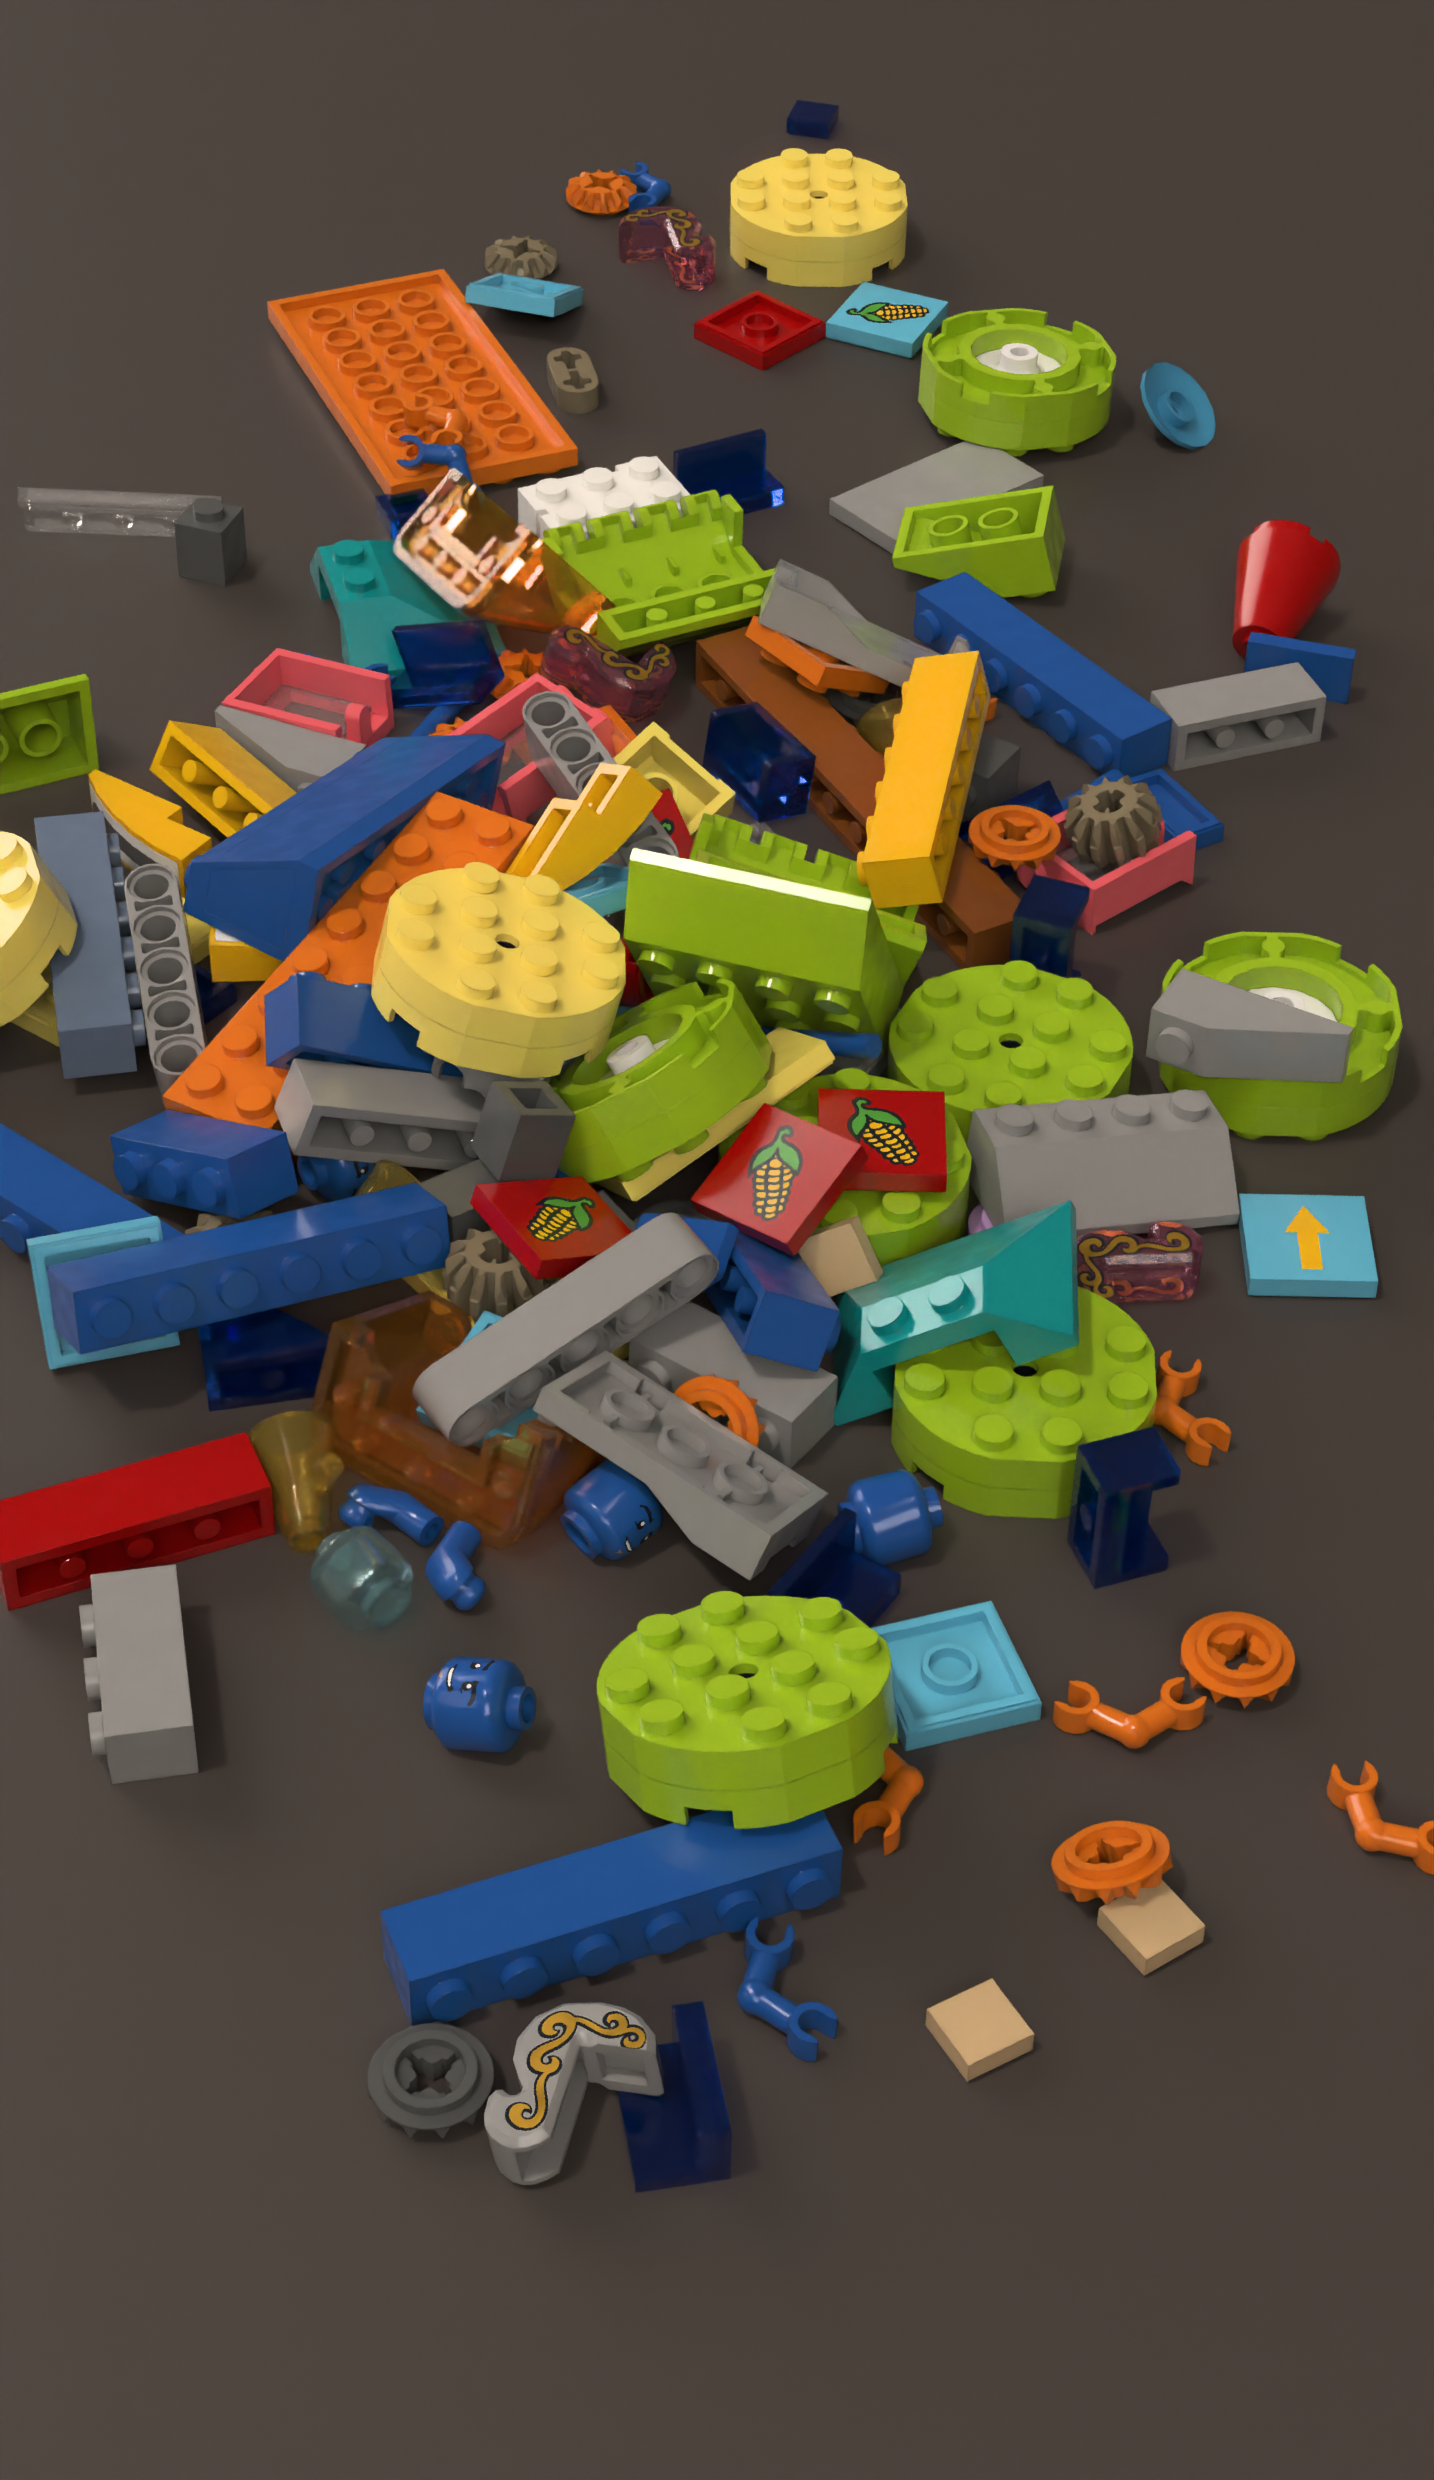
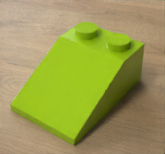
(1000, 539)

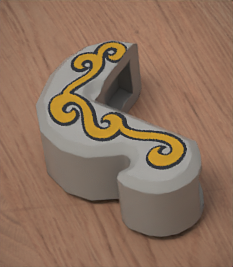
(553, 2067)

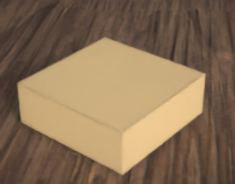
(841, 1256)
(1151, 1927)
(979, 2029)

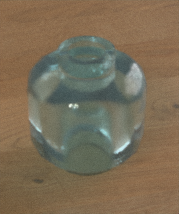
(361, 1578)

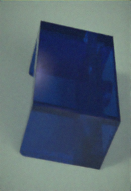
(759, 761)
(1047, 925)
(1113, 1505)

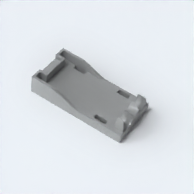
(821, 617)
(706, 1477)

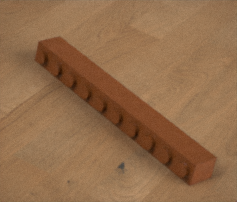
(977, 905)

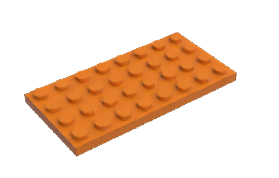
(410, 336)

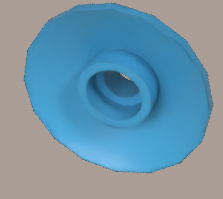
(1178, 405)

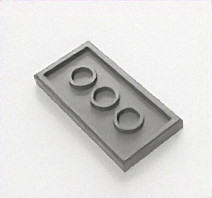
(948, 475)

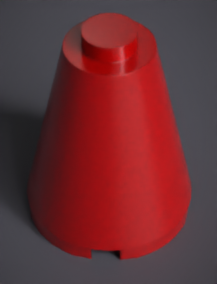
(1281, 580)

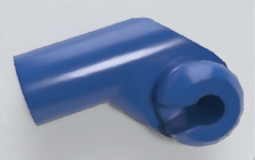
(394, 1506)
(450, 1568)

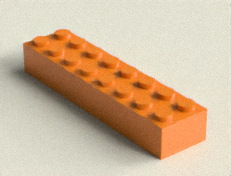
(231, 1072)

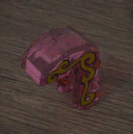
(671, 235)
(606, 676)
(1140, 1269)

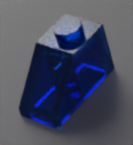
(260, 1359)

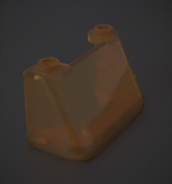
(492, 564)
(368, 1395)

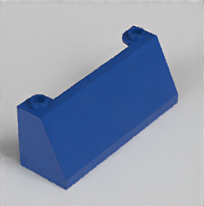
(303, 855)

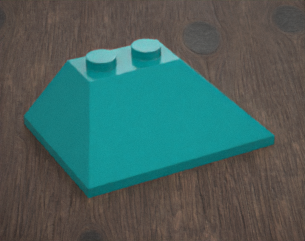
(373, 596)
(1000, 1279)

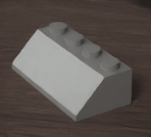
(1113, 1157)

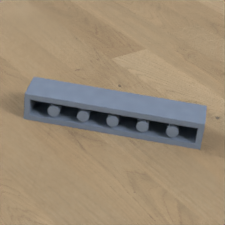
(91, 984)

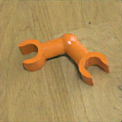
(428, 414)
(1193, 1431)
(1133, 1729)
(903, 1786)
(1370, 1830)

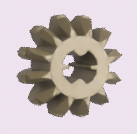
(1113, 822)
(487, 1276)

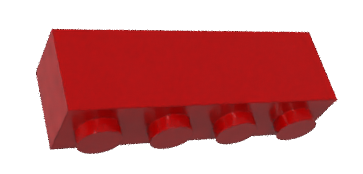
(133, 1519)

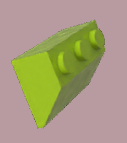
(46, 733)

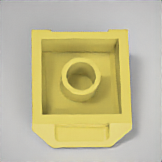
(671, 767)

